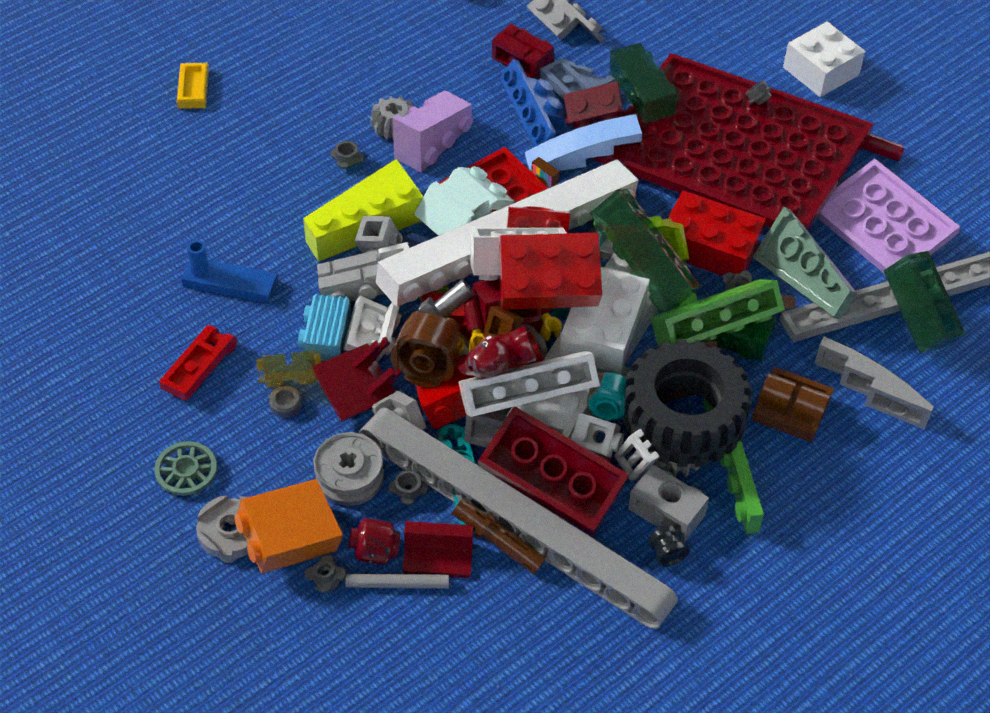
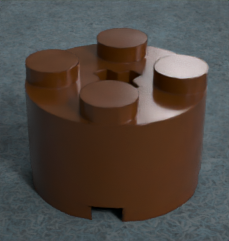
(427, 349)

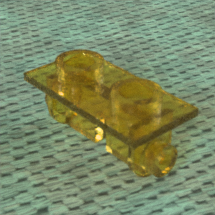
(277, 371)

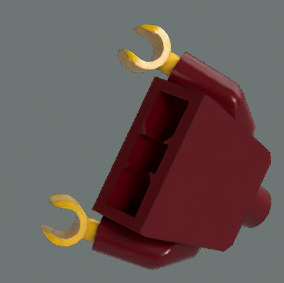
(489, 294)

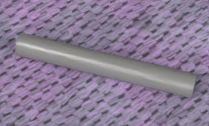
(396, 581)

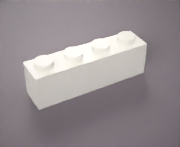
(529, 383)

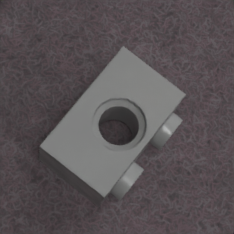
(650, 497)

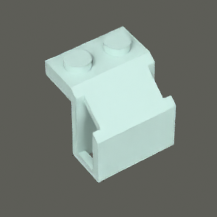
(460, 200)

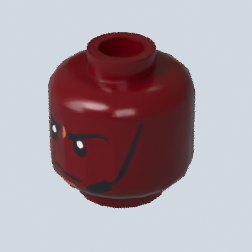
(374, 541)

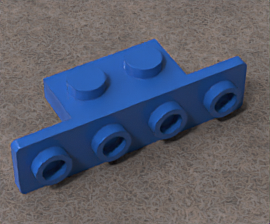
(534, 103)

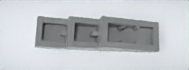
(883, 388)

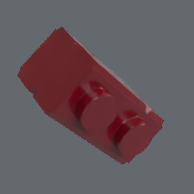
(522, 46)

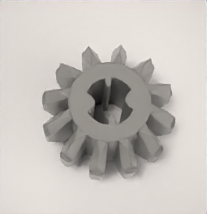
(385, 111)

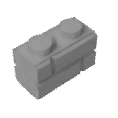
(350, 277)

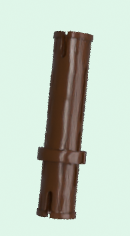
(494, 532)

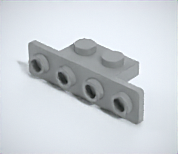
(562, 17)

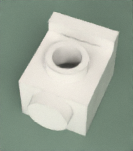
(588, 427)

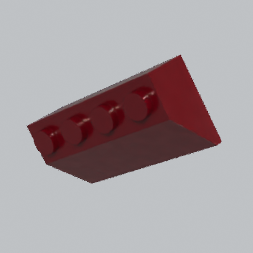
(553, 471)

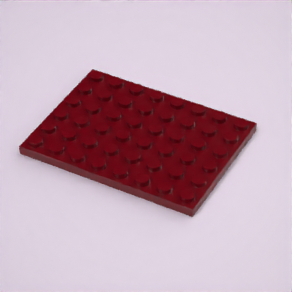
(740, 151)

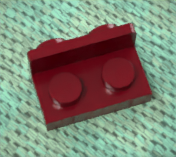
(593, 105)

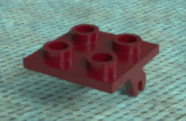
(356, 380)

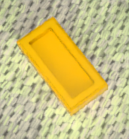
(192, 85)

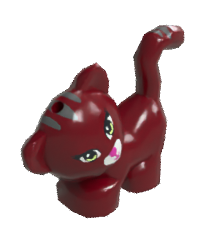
(497, 353)

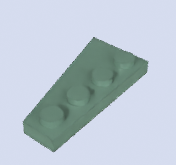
(803, 264)

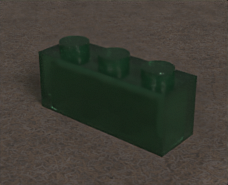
(643, 82)
(924, 302)

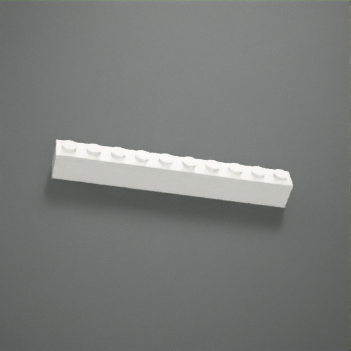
(448, 256)

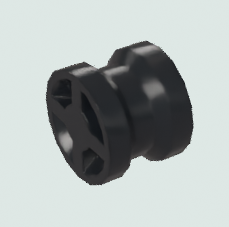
(668, 546)

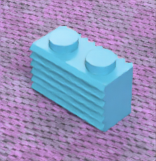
(326, 326)

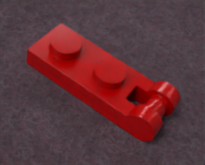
(197, 362)

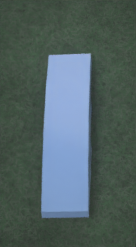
(590, 141)

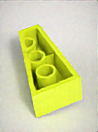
(383, 193)

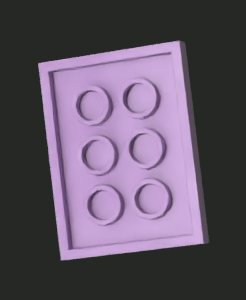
(885, 217)

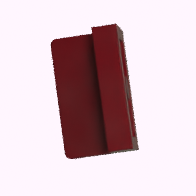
(438, 549)

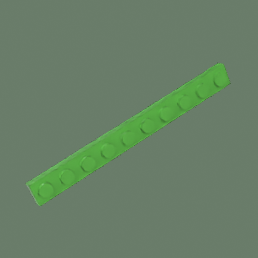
(739, 476)

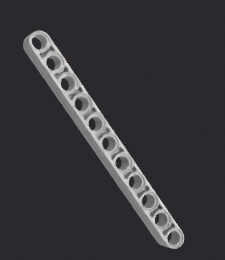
(556, 539)

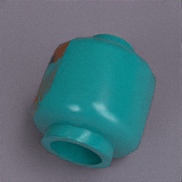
(608, 399)

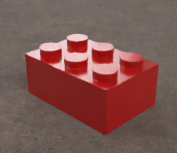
(717, 234)
(550, 270)

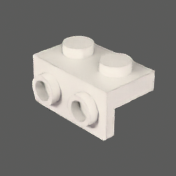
(371, 323)

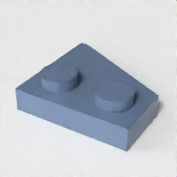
(569, 77)

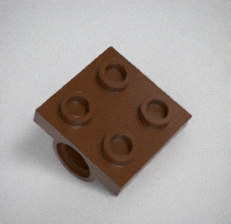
(792, 404)

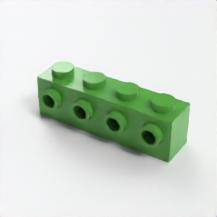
(719, 313)

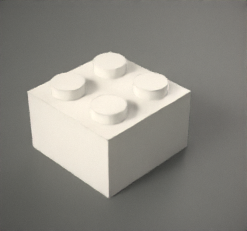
(823, 59)

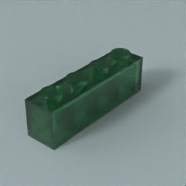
(644, 250)

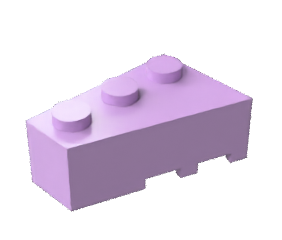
(430, 129)

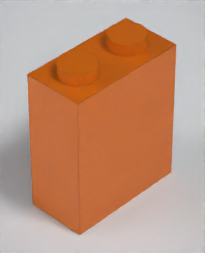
(288, 526)

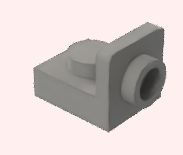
(402, 406)

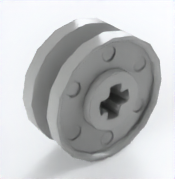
(349, 468)

